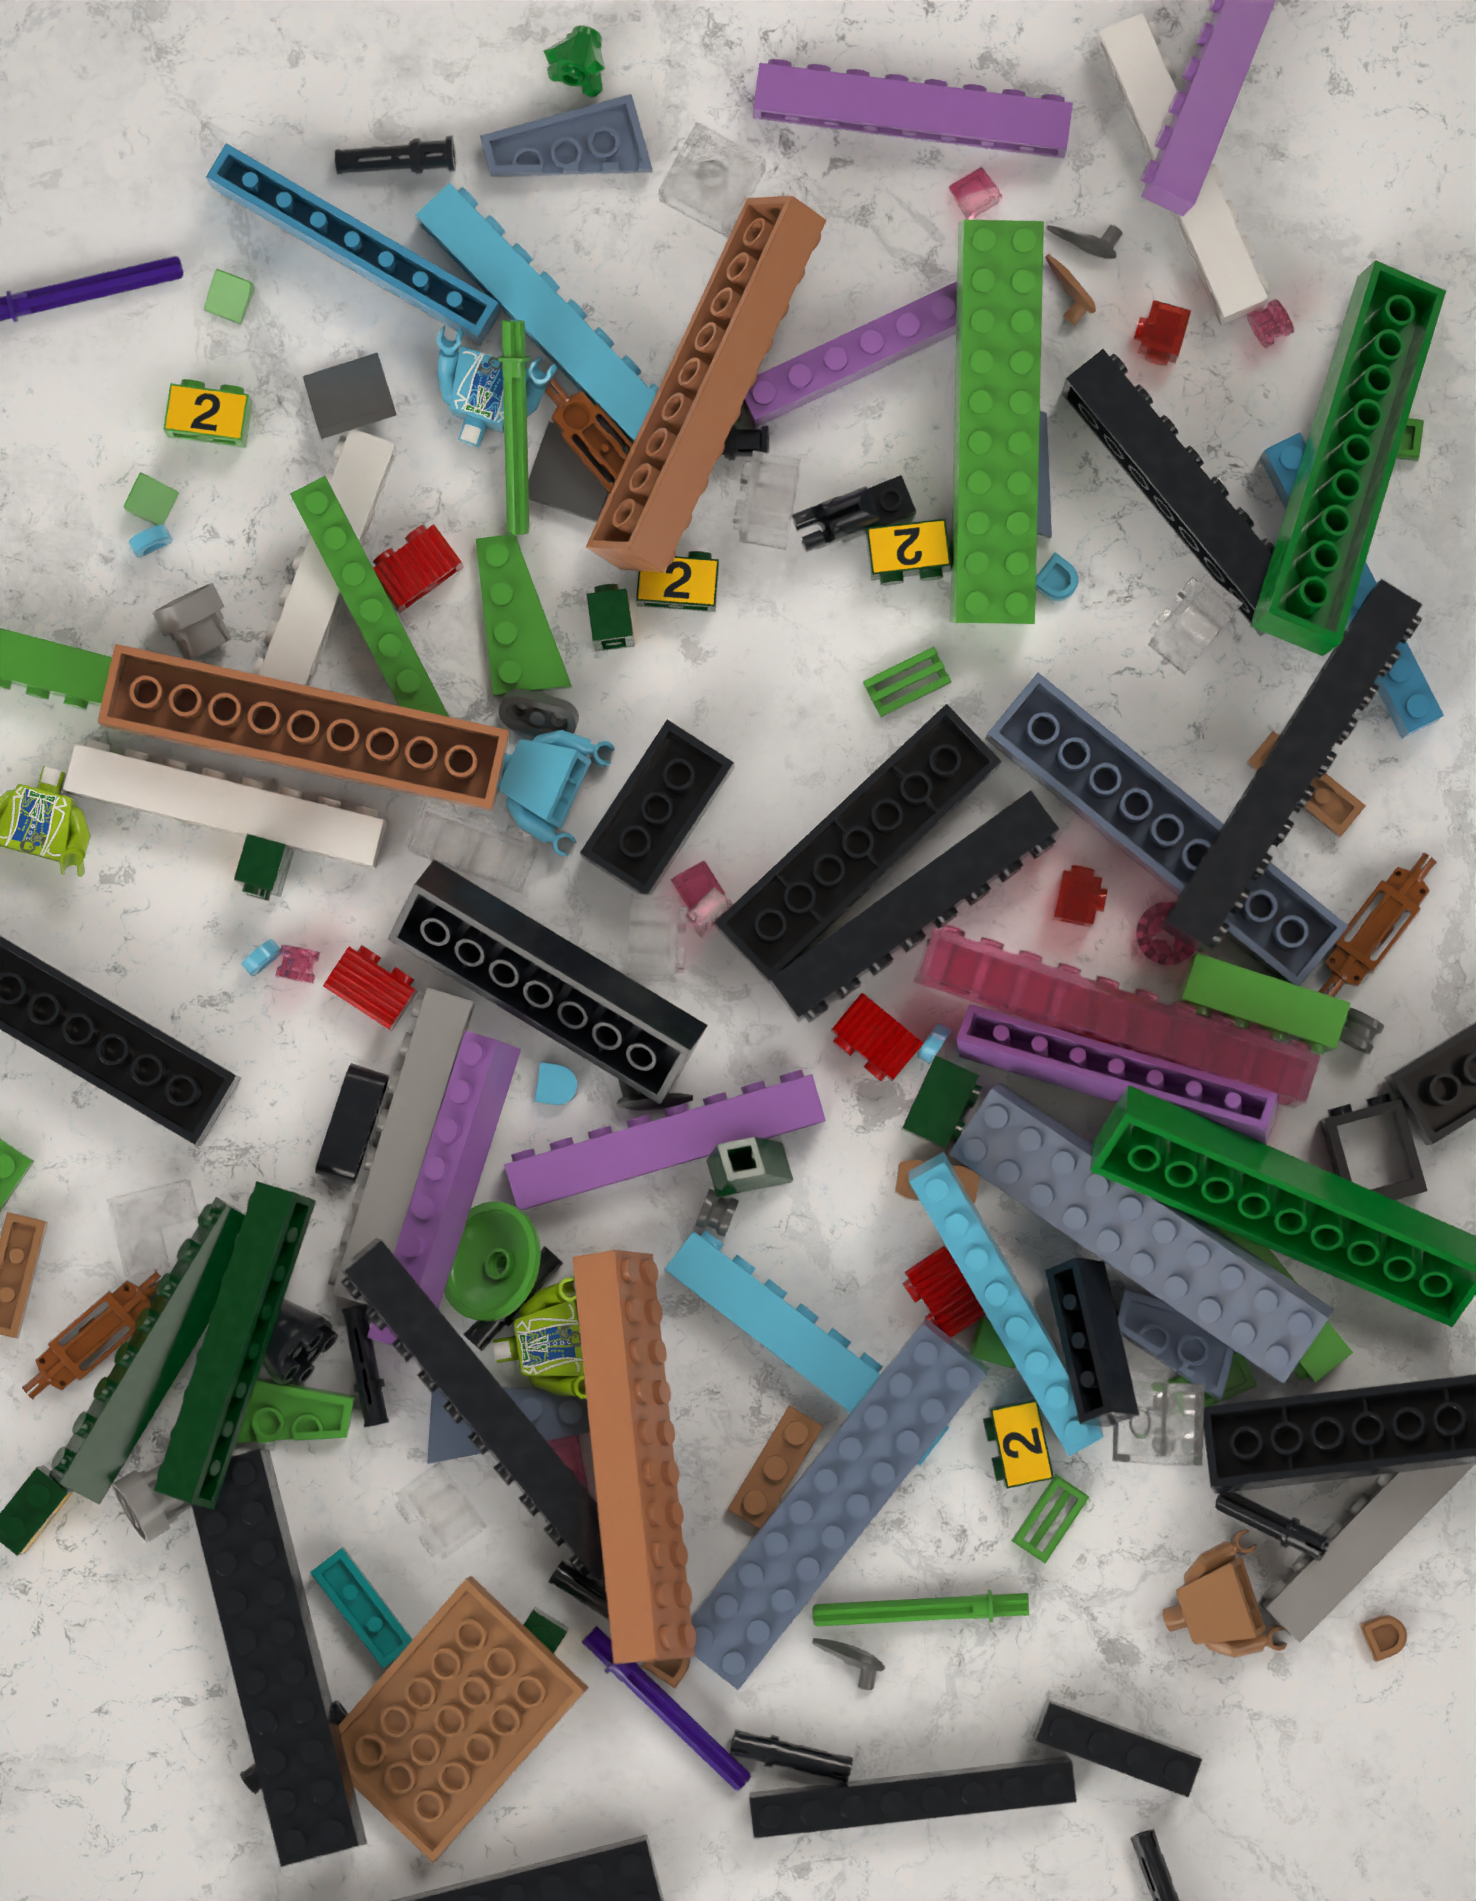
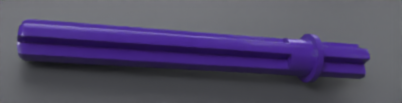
(90, 288)
(668, 1711)

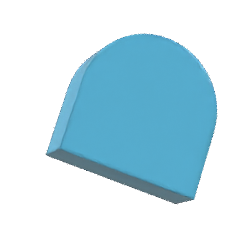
(150, 540)
(1057, 579)
(261, 957)
(933, 1042)
(555, 1084)

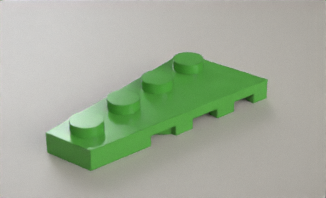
(295, 1413)

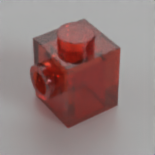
(1162, 332)
(1079, 896)

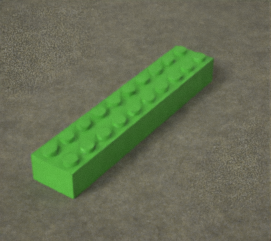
(996, 421)

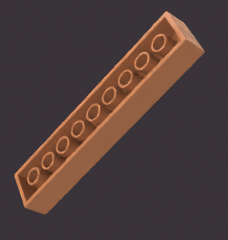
(706, 384)
(304, 728)
(634, 1457)

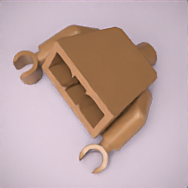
(1221, 1604)

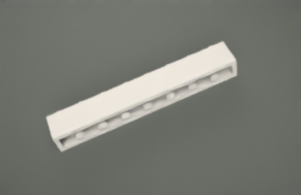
(1209, 226)
(313, 597)
(225, 805)

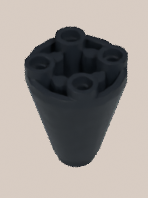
(297, 1343)

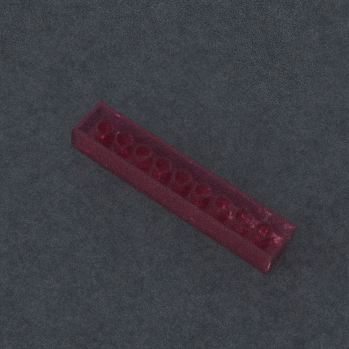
(1113, 1016)

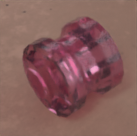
(1270, 323)
(297, 964)

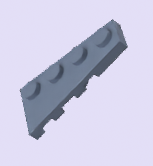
(580, 141)
(549, 1414)

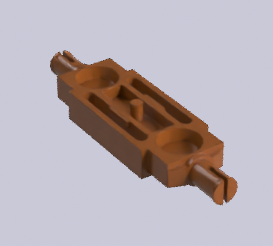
(577, 419)
(1403, 893)
(61, 1363)

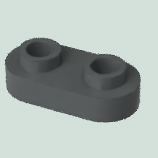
(539, 715)

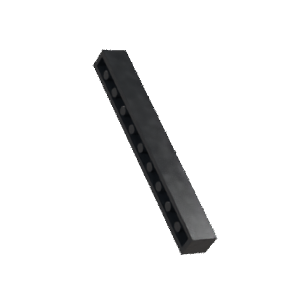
(479, 1401)

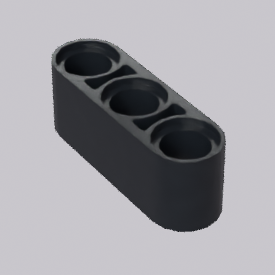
(352, 1124)

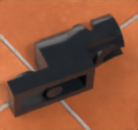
(852, 513)

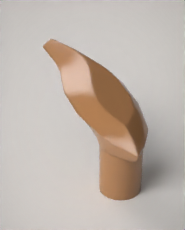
(1074, 289)

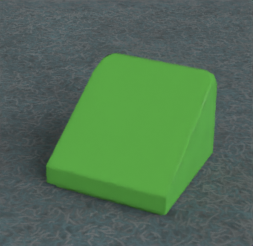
(229, 296)
(150, 500)
(989, 1346)

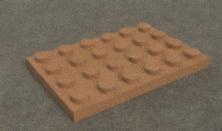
(455, 1718)

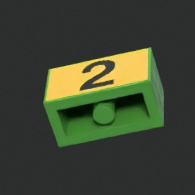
(208, 413)

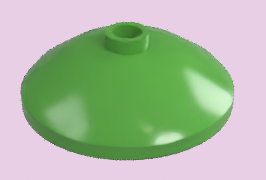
(479, 1278)

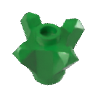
(577, 60)

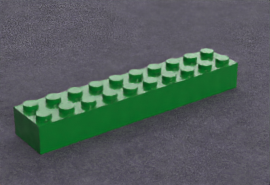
(1348, 459)
(1287, 1205)

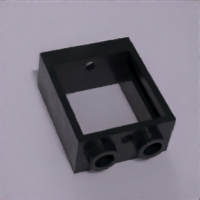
(1376, 1106)

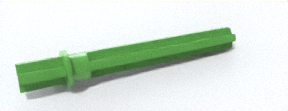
(515, 426)
(923, 1609)

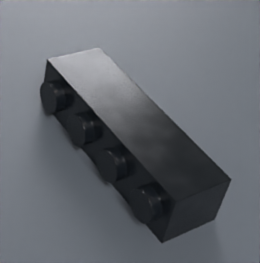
(1092, 1342)
(1117, 1747)

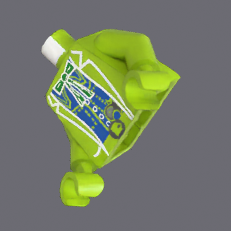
(45, 822)
(548, 1341)

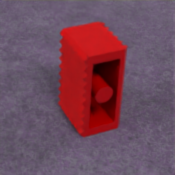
(416, 566)
(370, 987)
(876, 1038)
(944, 1292)

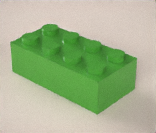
(1263, 1003)

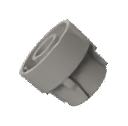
(194, 621)
(145, 1508)

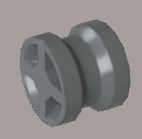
(1360, 1030)
(717, 1213)

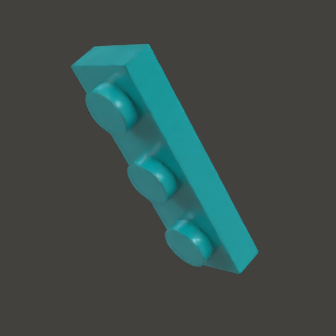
(362, 1607)

